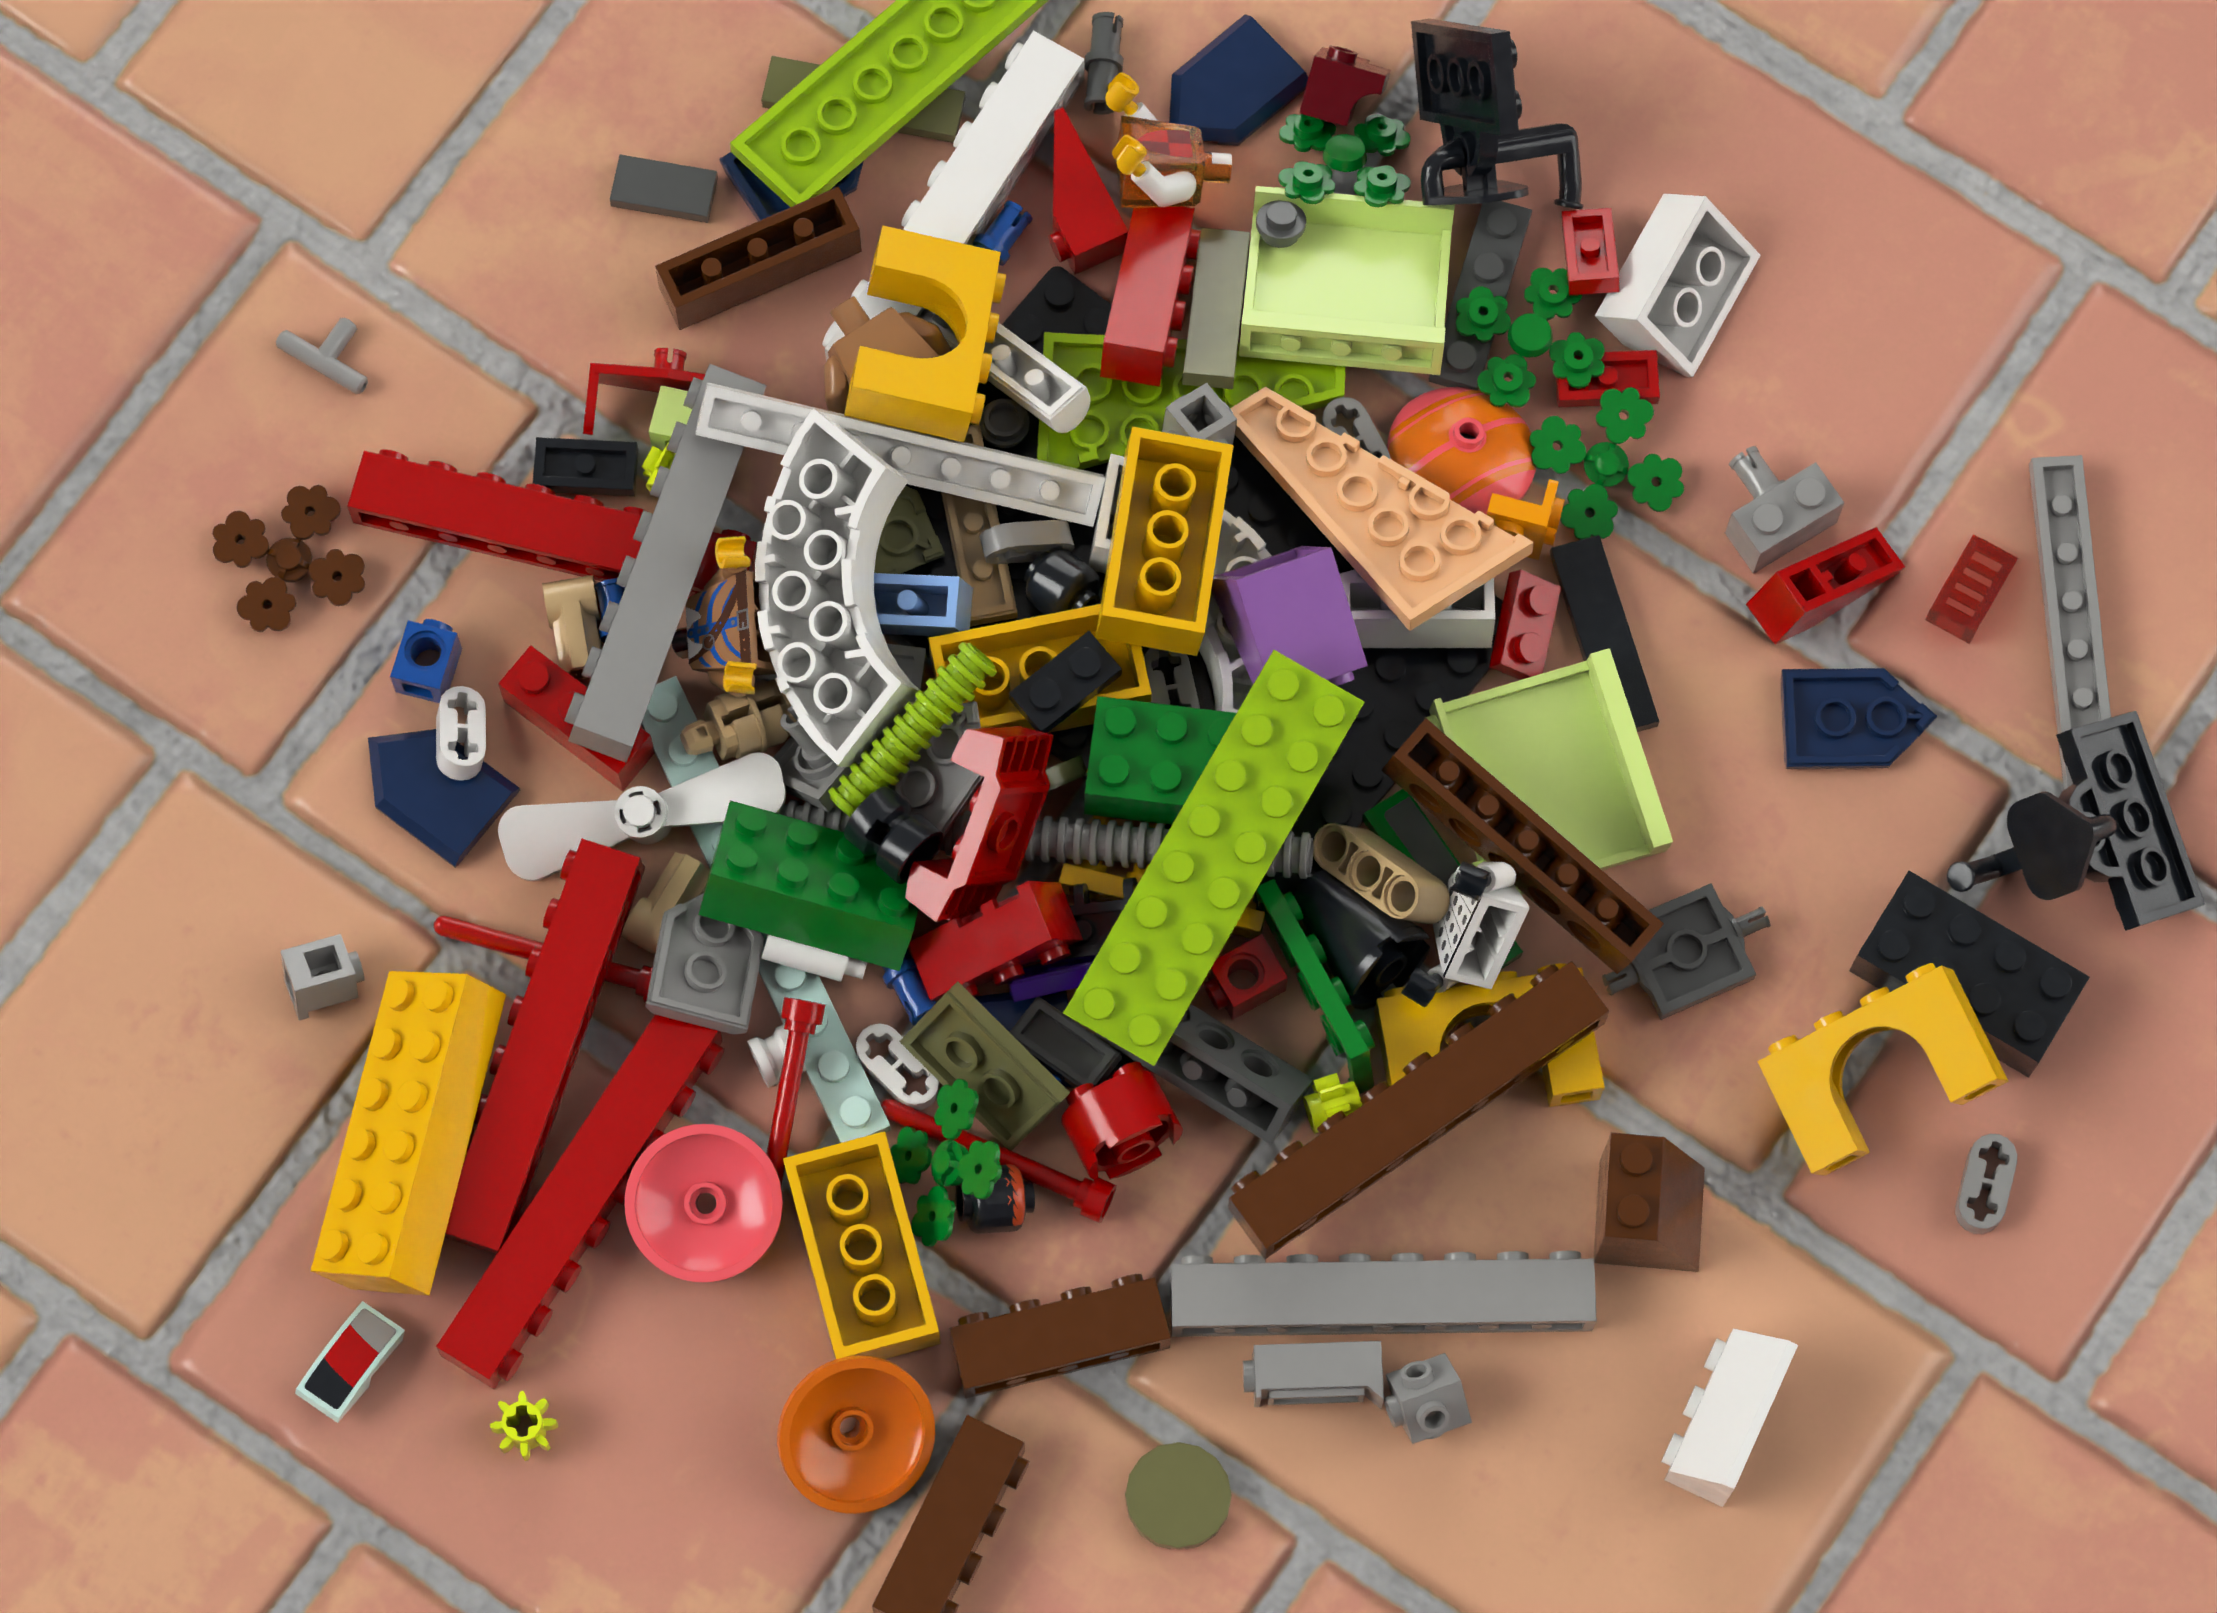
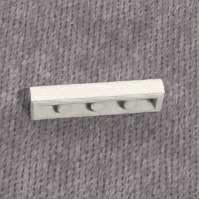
(1030, 378)

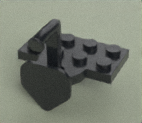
(1472, 94)
(2101, 828)

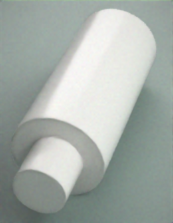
(811, 959)

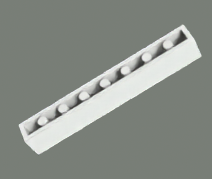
(987, 155)

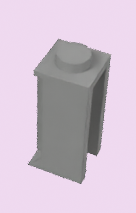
(1315, 1373)

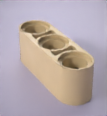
(1381, 873)

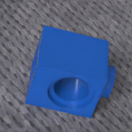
(432, 680)

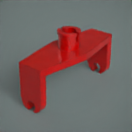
(637, 378)

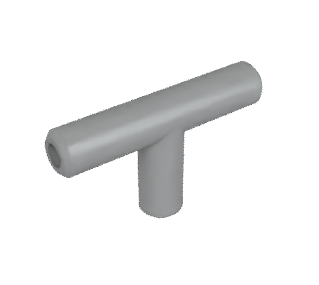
(325, 358)

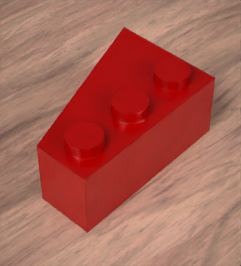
(997, 940)

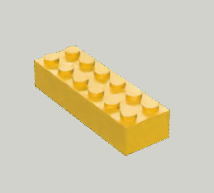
(408, 1132)

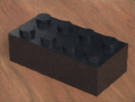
(2009, 981)

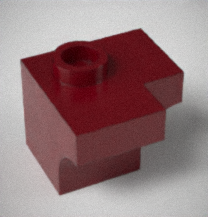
(1338, 83)

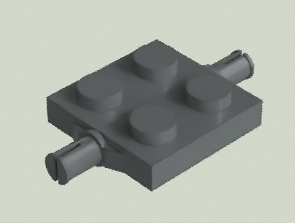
(1692, 954)

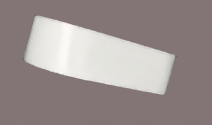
(471, 733)
(888, 1075)

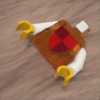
(1159, 159)

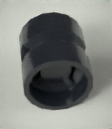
(886, 829)

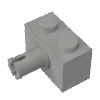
(1781, 512)

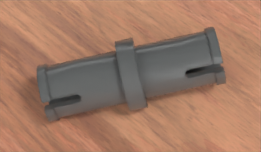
(1103, 60)

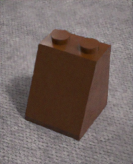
(1648, 1204)

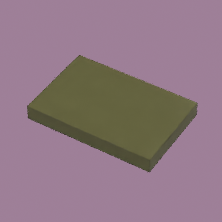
(968, 1043)

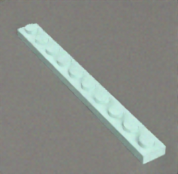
(829, 1054)

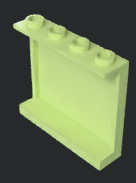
(1353, 288)
(1567, 754)

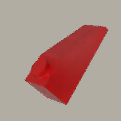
(1084, 216)
(1823, 584)

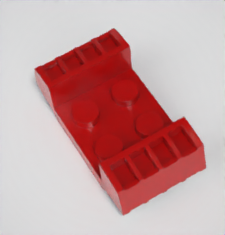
(999, 824)

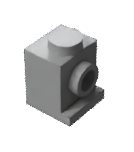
(320, 974)

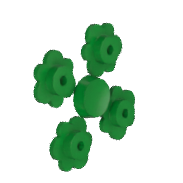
(1345, 154)
(1529, 337)
(1606, 463)
(950, 1164)

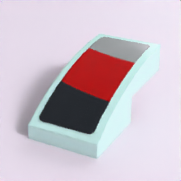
(349, 1362)

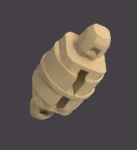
(740, 723)

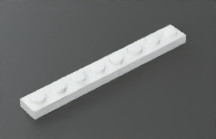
(919, 457)

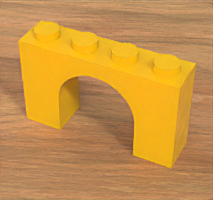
(937, 392)
(1411, 1030)
(1809, 1071)

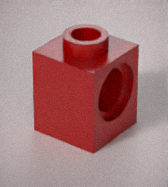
(1261, 962)

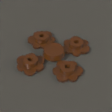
(288, 558)

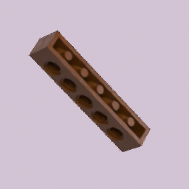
(1510, 832)

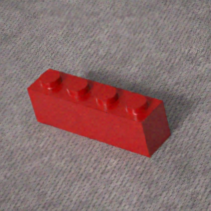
(1148, 294)

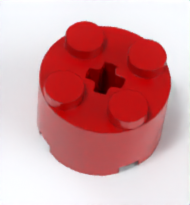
(1120, 1122)

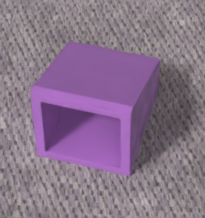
(1291, 607)

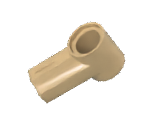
(573, 615)
(679, 883)

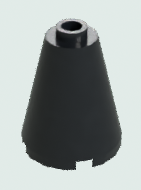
(1358, 938)

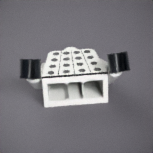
(1474, 932)

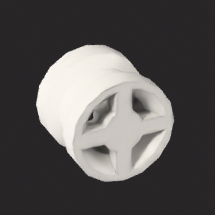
(770, 1055)

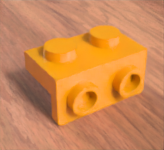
(1528, 519)

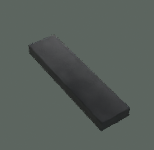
(1601, 621)

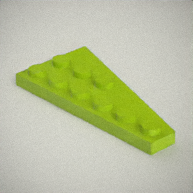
(1124, 404)

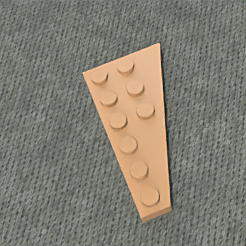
(1380, 516)

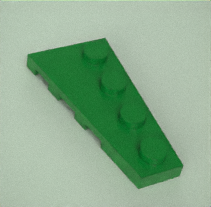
(1319, 990)

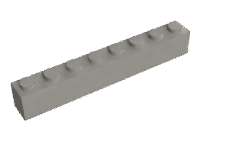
(657, 580)
(1382, 1295)

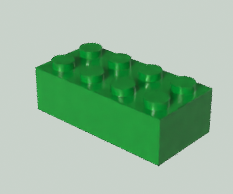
(1148, 757)
(806, 888)

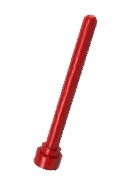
(522, 947)
(800, 1021)
(1088, 1195)

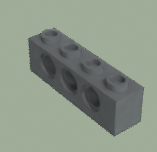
(1230, 1074)

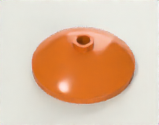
(874, 1459)

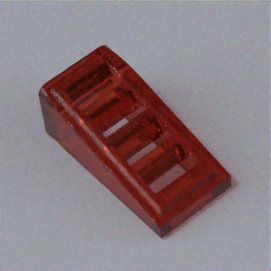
(1954, 620)

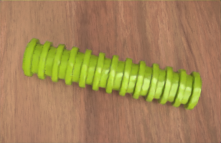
(915, 727)

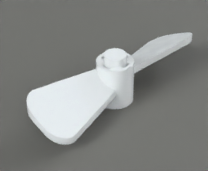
(541, 835)

